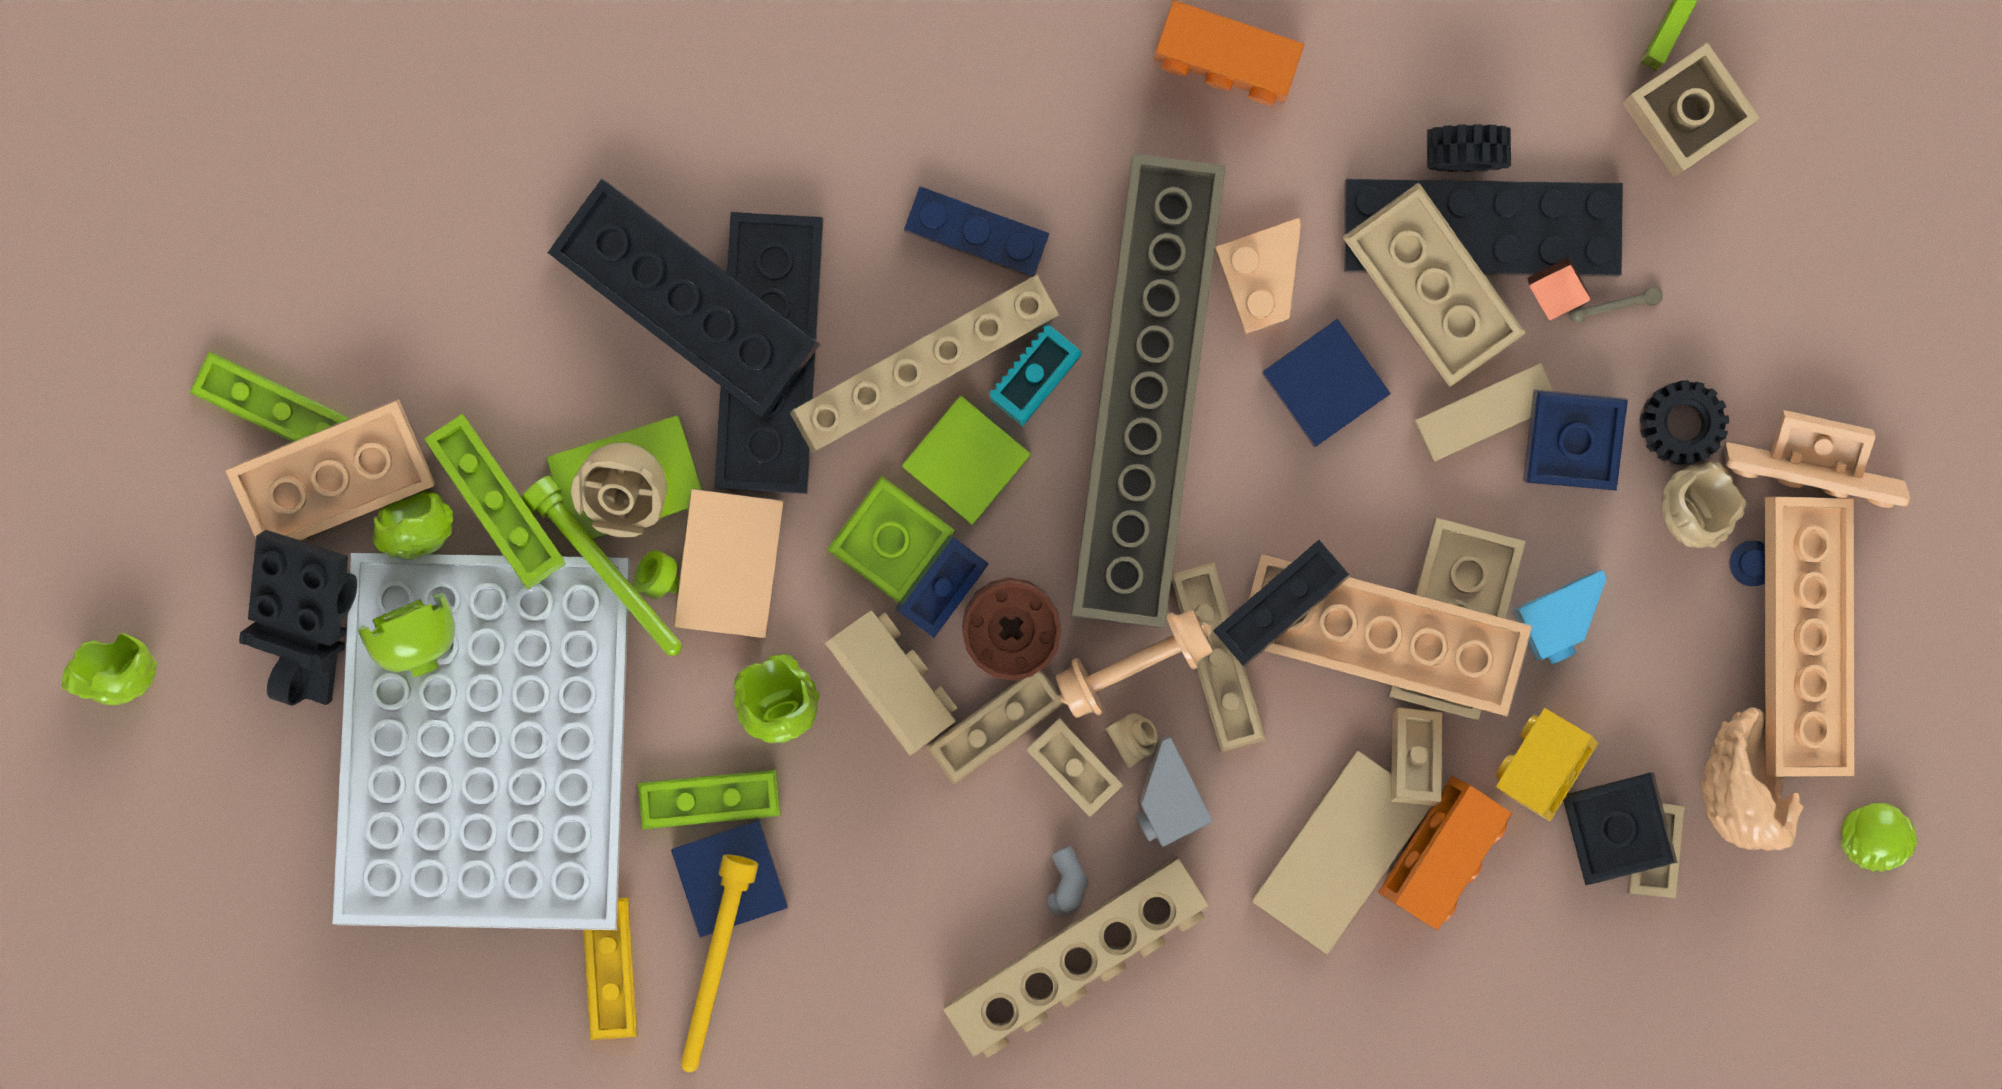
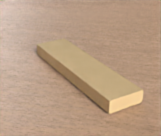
(1220, 673)

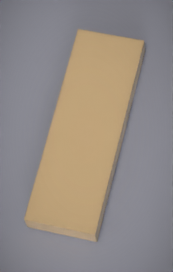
(1481, 413)
(995, 725)

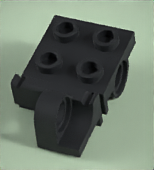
(297, 614)

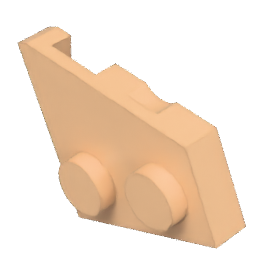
(1262, 274)

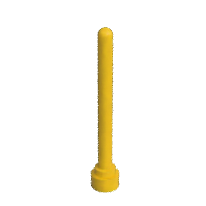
(736, 876)

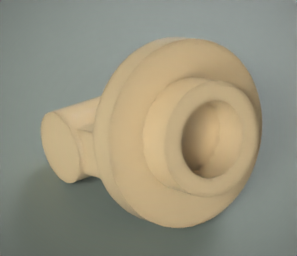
(1133, 737)

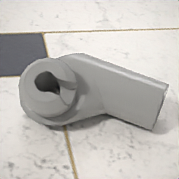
(1072, 883)

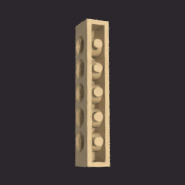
(924, 363)
(969, 1009)

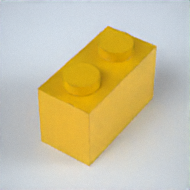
(1545, 763)

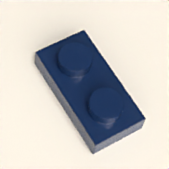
(941, 586)

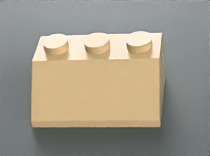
(892, 680)

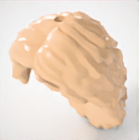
(1739, 796)

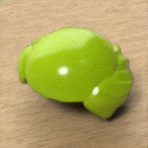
(1878, 837)

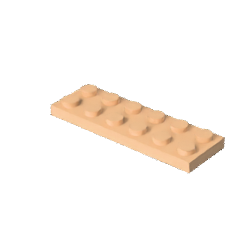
(1809, 636)
(1407, 642)

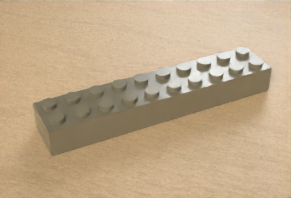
(1148, 391)

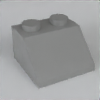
(1170, 798)

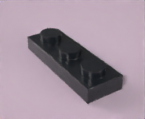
(1281, 603)

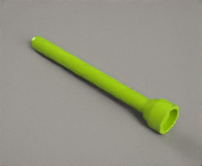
(546, 500)

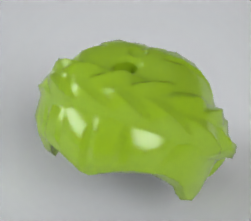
(413, 526)
(110, 671)
(775, 699)

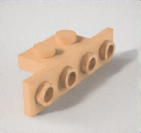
(1820, 456)

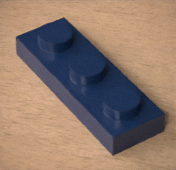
(976, 232)

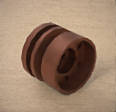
(1011, 656)

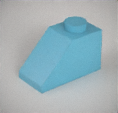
(1562, 617)

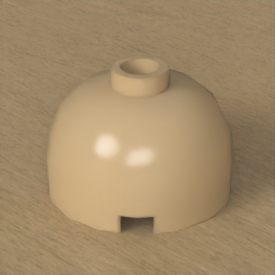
(620, 489)

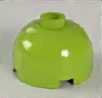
(411, 636)

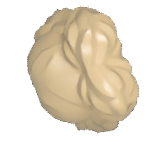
(1702, 505)

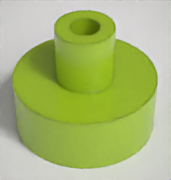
(656, 575)

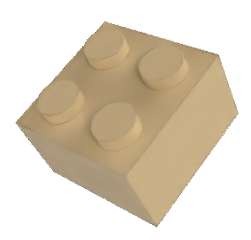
(1690, 110)

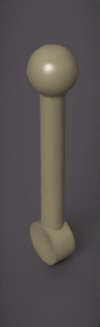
(1650, 296)

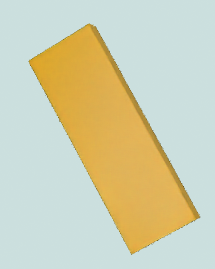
(611, 979)

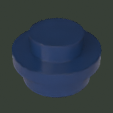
(1748, 563)

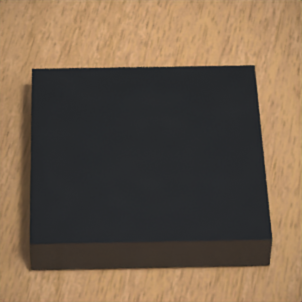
(1619, 829)

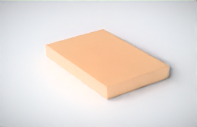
(728, 563)

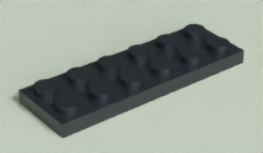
(1510, 223)
(781, 265)
(683, 298)

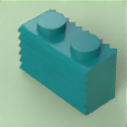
(1035, 375)

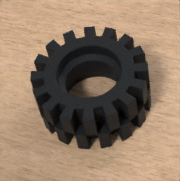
(1469, 148)
(1712, 422)

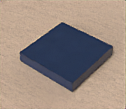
(1326, 383)
(1575, 440)
(699, 868)

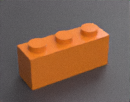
(1228, 53)
(1445, 853)

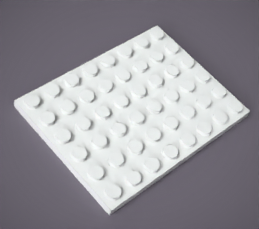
(501, 770)

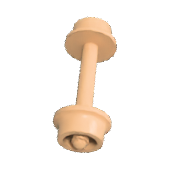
(1081, 689)

